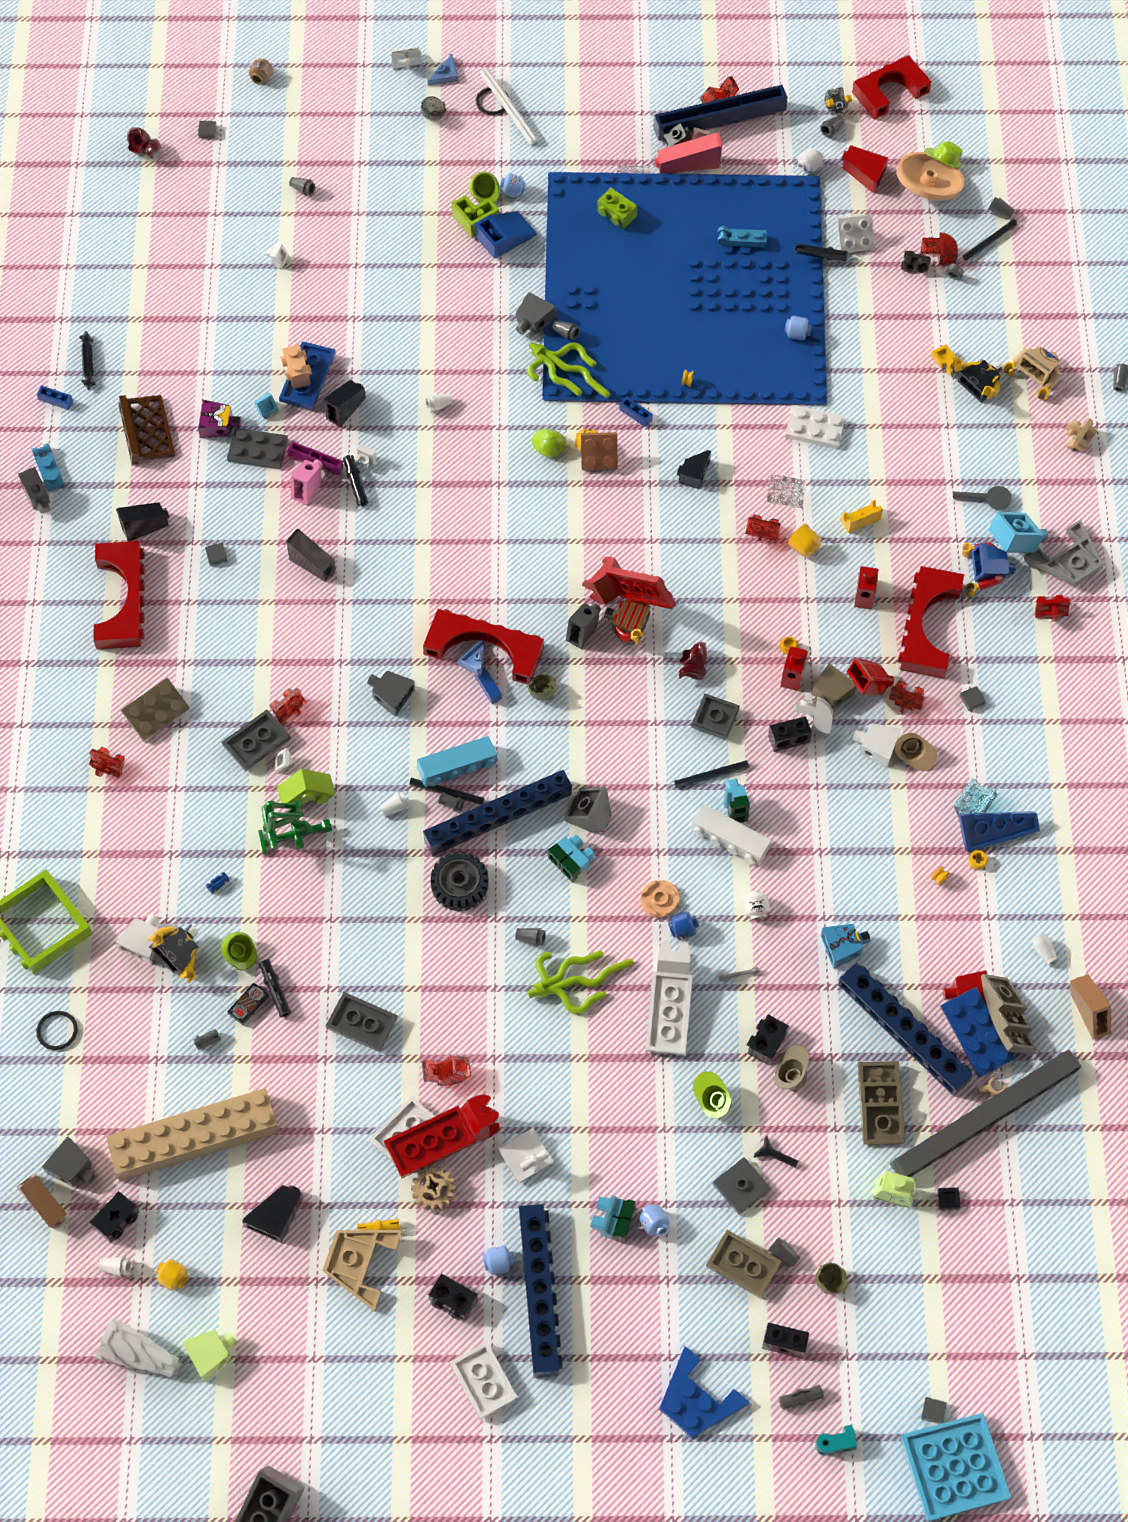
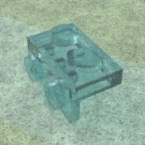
(975, 799)

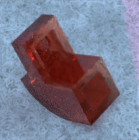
(727, 89)
(944, 246)
(447, 1072)

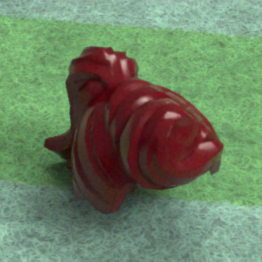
(140, 142)
(694, 661)

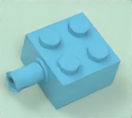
(1017, 532)

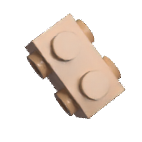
(297, 370)

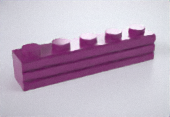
(303, 453)

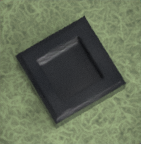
(948, 1198)

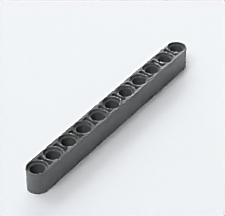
(986, 1115)

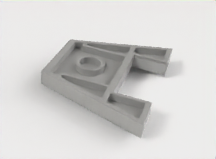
(1073, 563)

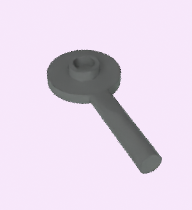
(996, 497)

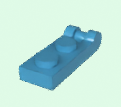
(741, 237)
(48, 467)

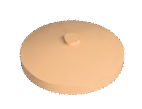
(929, 177)

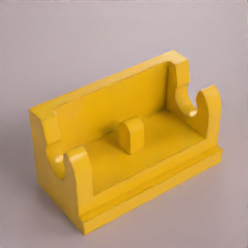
(861, 517)

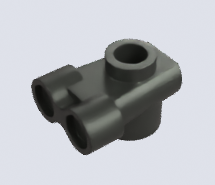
(915, 261)

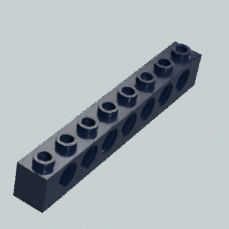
(497, 812)
(907, 1039)
(541, 1365)

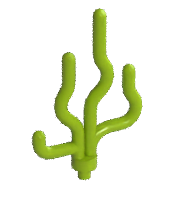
(551, 359)
(553, 986)

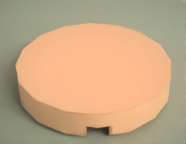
(660, 899)

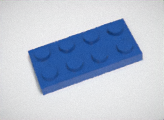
(320, 361)
(976, 1032)

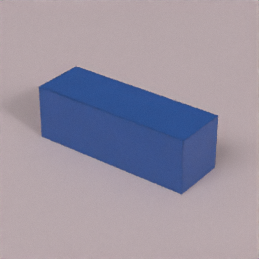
(54, 397)
(636, 411)
(489, 686)

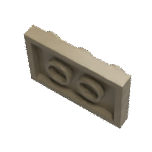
(155, 709)
(743, 1263)

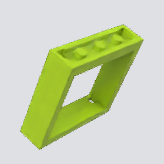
(60, 947)

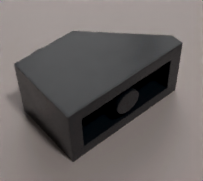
(694, 469)

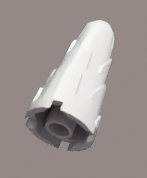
(131, 1349)

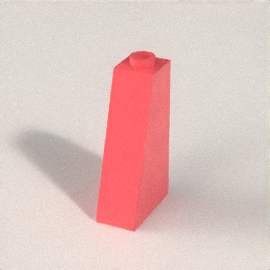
(692, 155)

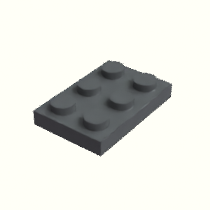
(257, 448)
(256, 740)
(361, 1021)

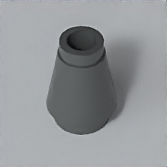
(831, 125)
(303, 185)
(1000, 207)
(566, 329)
(1120, 377)
(531, 936)
(784, 1252)

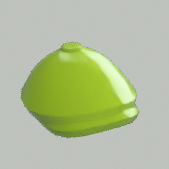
(484, 186)
(549, 442)
(239, 950)

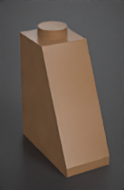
(1091, 1005)
(42, 1201)

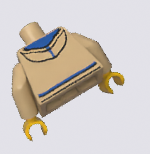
(1038, 365)

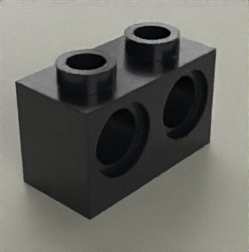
(789, 734)
(770, 1040)
(456, 1293)

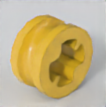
(687, 378)
(972, 862)
(940, 875)

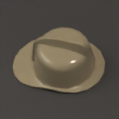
(792, 1068)

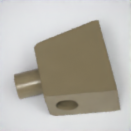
(833, 687)

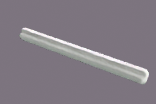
(509, 106)

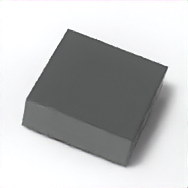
(207, 129)
(216, 554)
(972, 698)
(933, 1410)

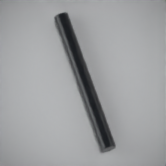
(989, 240)
(710, 774)
(455, 793)

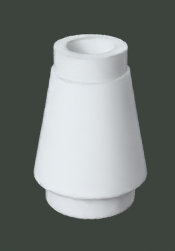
(438, 401)
(394, 804)
(1045, 948)
(115, 1265)

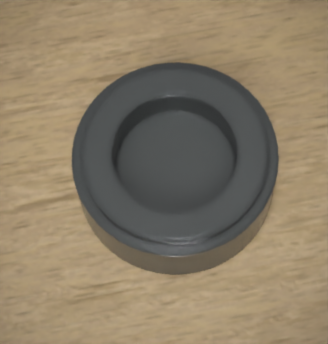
(954, 271)

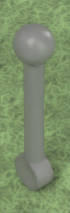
(722, 977)

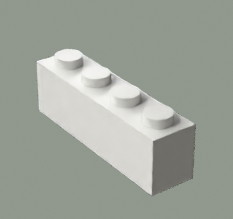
(730, 834)

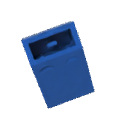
(503, 232)

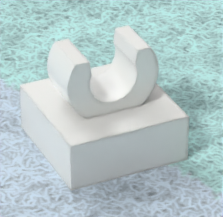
(278, 255)
(366, 454)

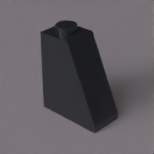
(343, 402)
(142, 519)
(310, 556)
(275, 1213)

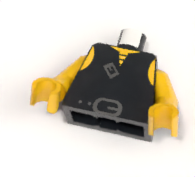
(979, 378)
(176, 949)

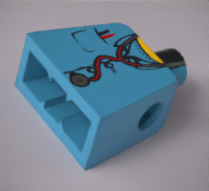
(843, 943)

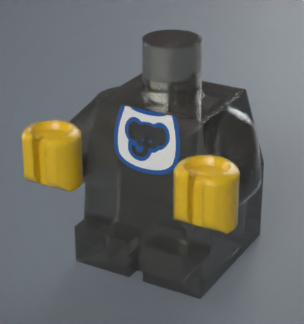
(836, 101)

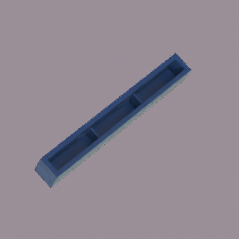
(723, 111)

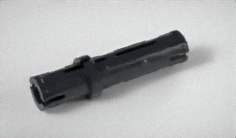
(815, 251)
(355, 480)
(283, 1008)

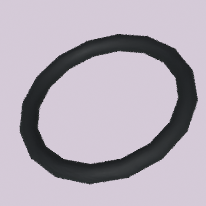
(486, 111)
(63, 1045)

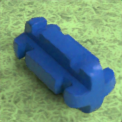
(217, 882)

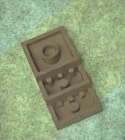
(1006, 1013)
(881, 1102)

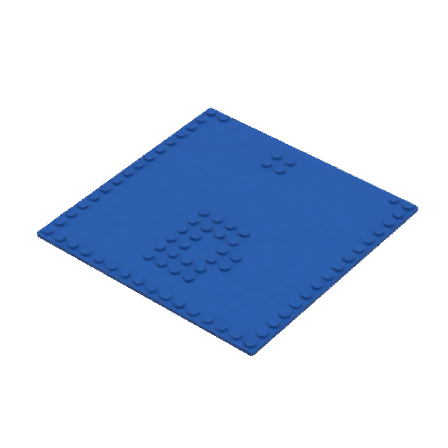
(677, 300)

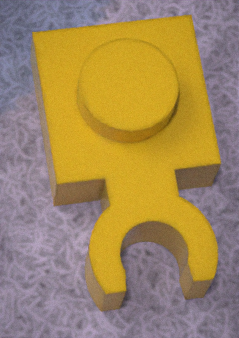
(943, 357)

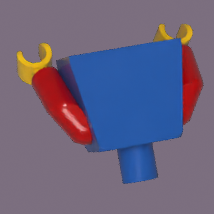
(989, 565)

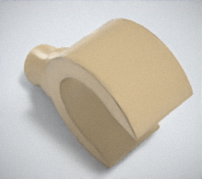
(988, 1089)

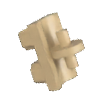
(1084, 429)

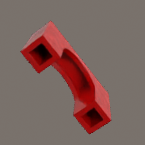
(902, 71)

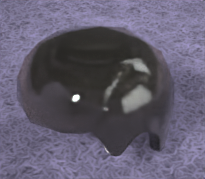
(433, 108)

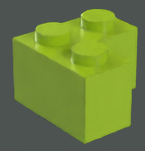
(467, 213)
(306, 786)

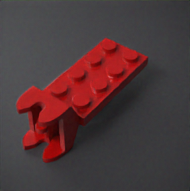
(614, 581)
(443, 1135)

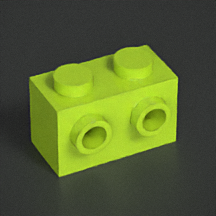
(617, 208)

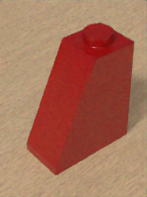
(865, 166)

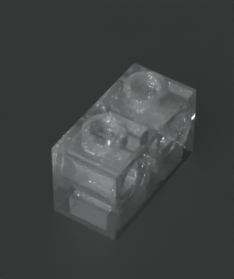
(787, 486)

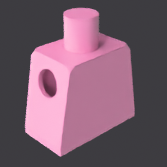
(306, 481)

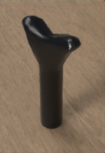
(767, 1150)

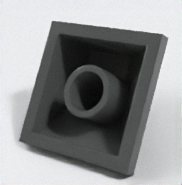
(590, 809)

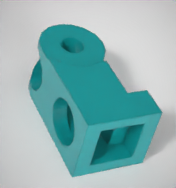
(836, 1443)

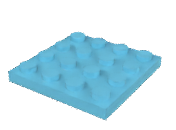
(955, 1467)

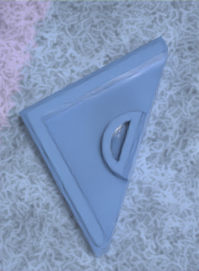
(444, 73)
(473, 658)

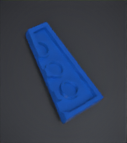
(993, 828)

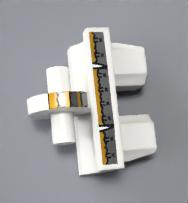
(406, 57)

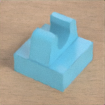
(266, 405)

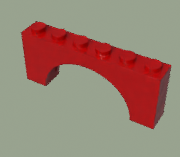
(125, 627)
(451, 628)
(918, 653)

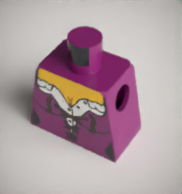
(216, 420)

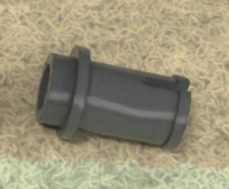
(450, 801)
(206, 1039)

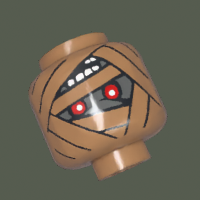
(260, 71)

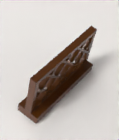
(131, 433)

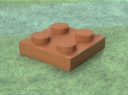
(599, 451)

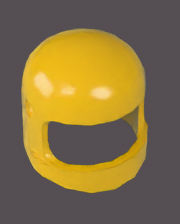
(805, 541)

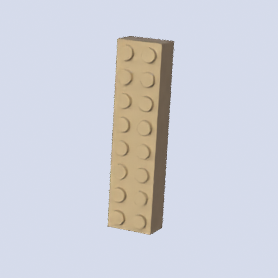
(192, 1134)

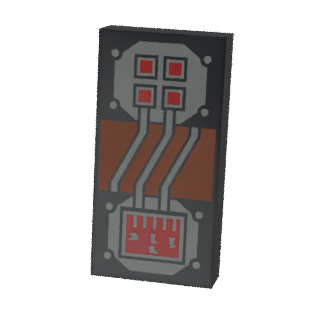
(248, 1003)

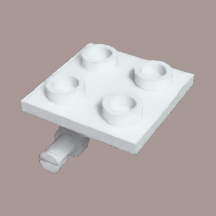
(855, 232)
(525, 1155)

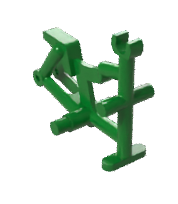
(292, 816)

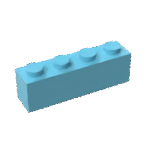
(456, 761)

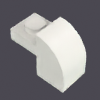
(822, 713)

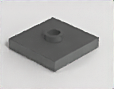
(715, 716)
(741, 1185)

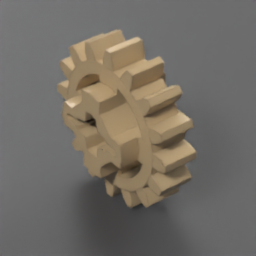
(426, 1192)

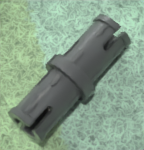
(801, 1397)

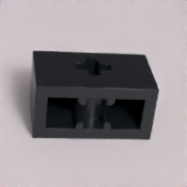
(117, 1206)
(785, 1340)

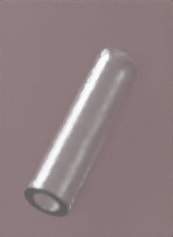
(633, 168)

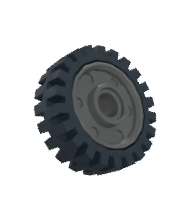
(454, 868)

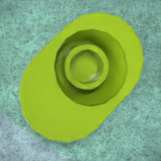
(947, 153)
(712, 1094)

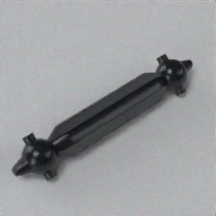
(87, 360)

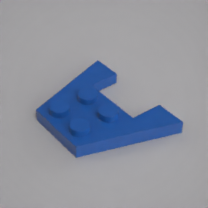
(690, 1405)

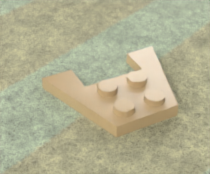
(351, 1257)

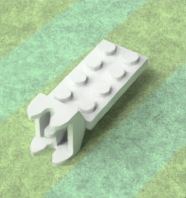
(670, 1001)

